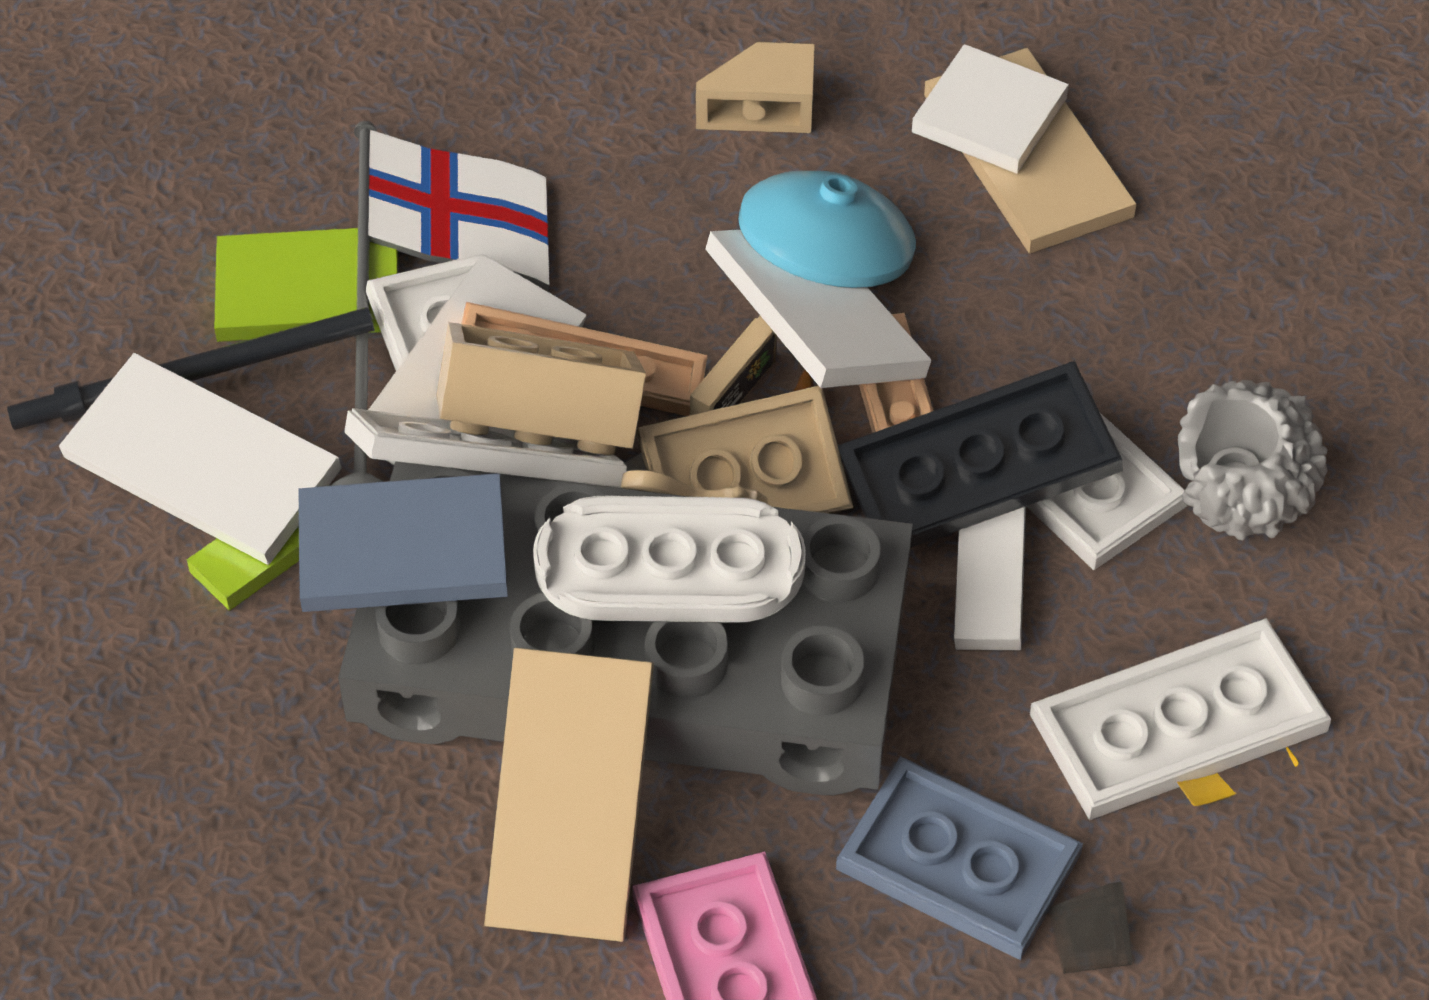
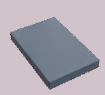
(401, 542)
(959, 857)

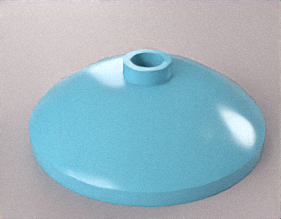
(827, 229)

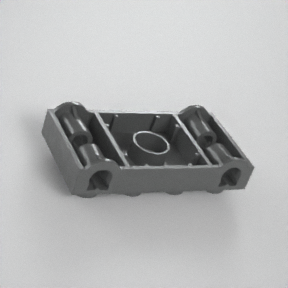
(766, 696)

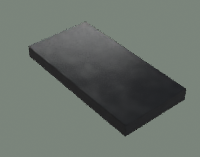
(983, 455)

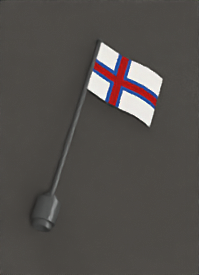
(441, 211)

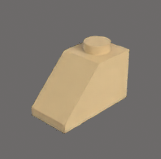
(759, 90)

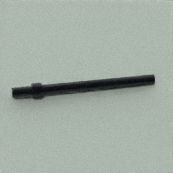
(73, 400)

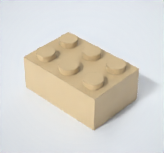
(539, 388)

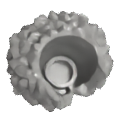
(1250, 458)

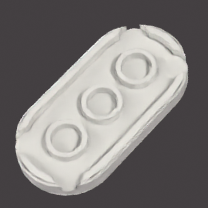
(669, 559)

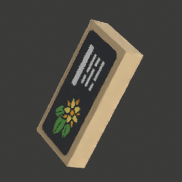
(737, 370)

